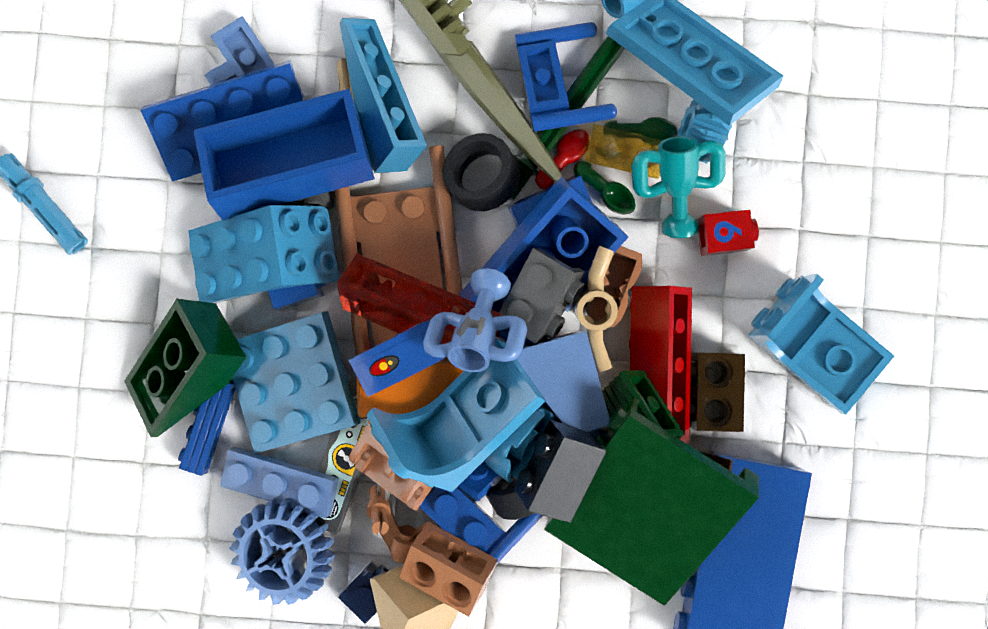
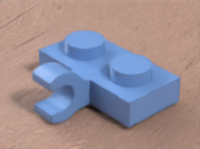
(241, 51)

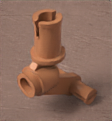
(396, 537)

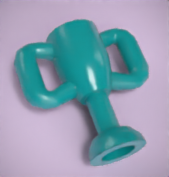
(679, 175)

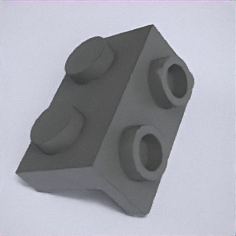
(543, 294)

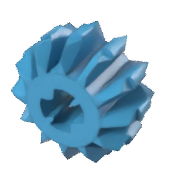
(703, 126)

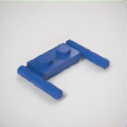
(545, 82)
(469, 522)

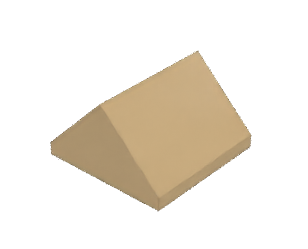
(407, 607)

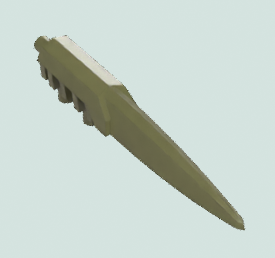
(446, 34)

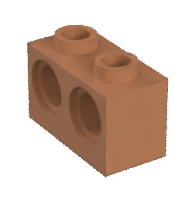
(448, 568)

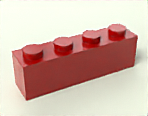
(663, 344)

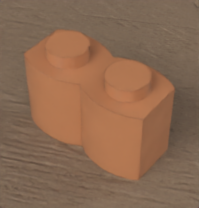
(619, 278)

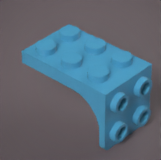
(263, 252)
(819, 343)
(460, 427)

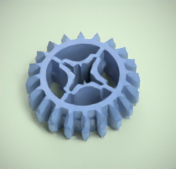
(282, 575)

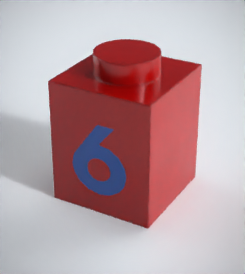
(727, 232)

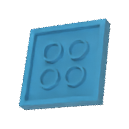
(294, 383)

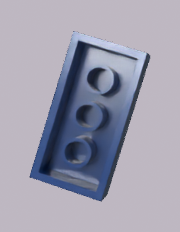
(560, 225)

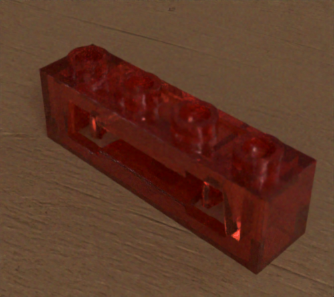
(398, 307)

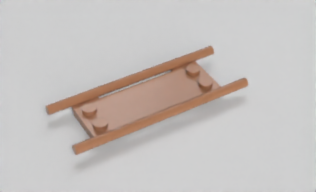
(401, 234)

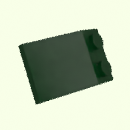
(183, 364)

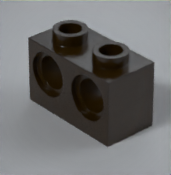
(726, 391)

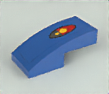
(393, 360)

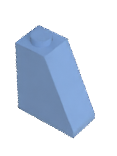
(567, 380)

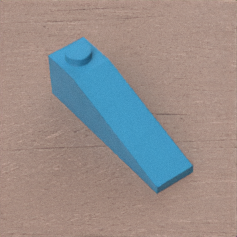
(380, 99)

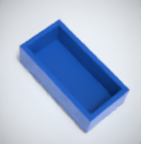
(283, 154)

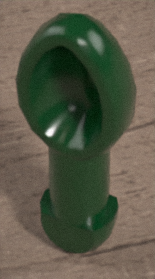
(651, 127)
(612, 194)

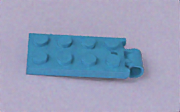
(692, 55)

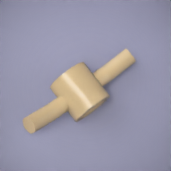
(596, 289)

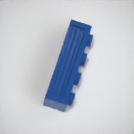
(205, 432)

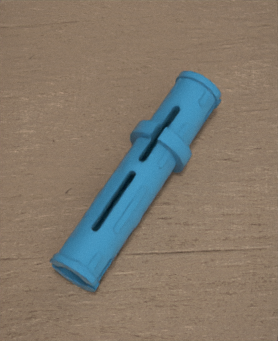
(30, 192)

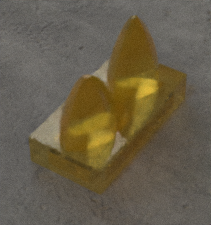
(618, 148)

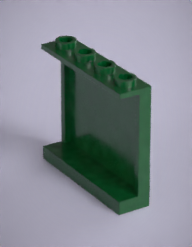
(654, 506)

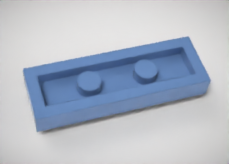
(279, 480)

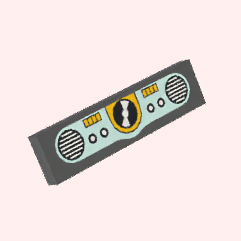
(337, 464)

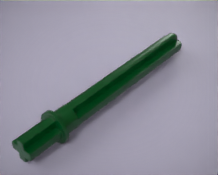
(577, 96)

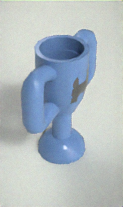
(475, 332)

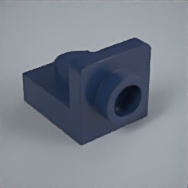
(359, 594)

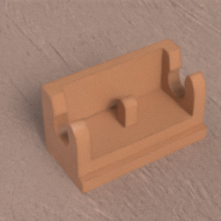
(375, 466)

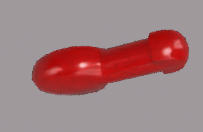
(568, 151)

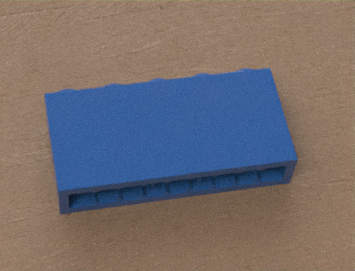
(753, 567)

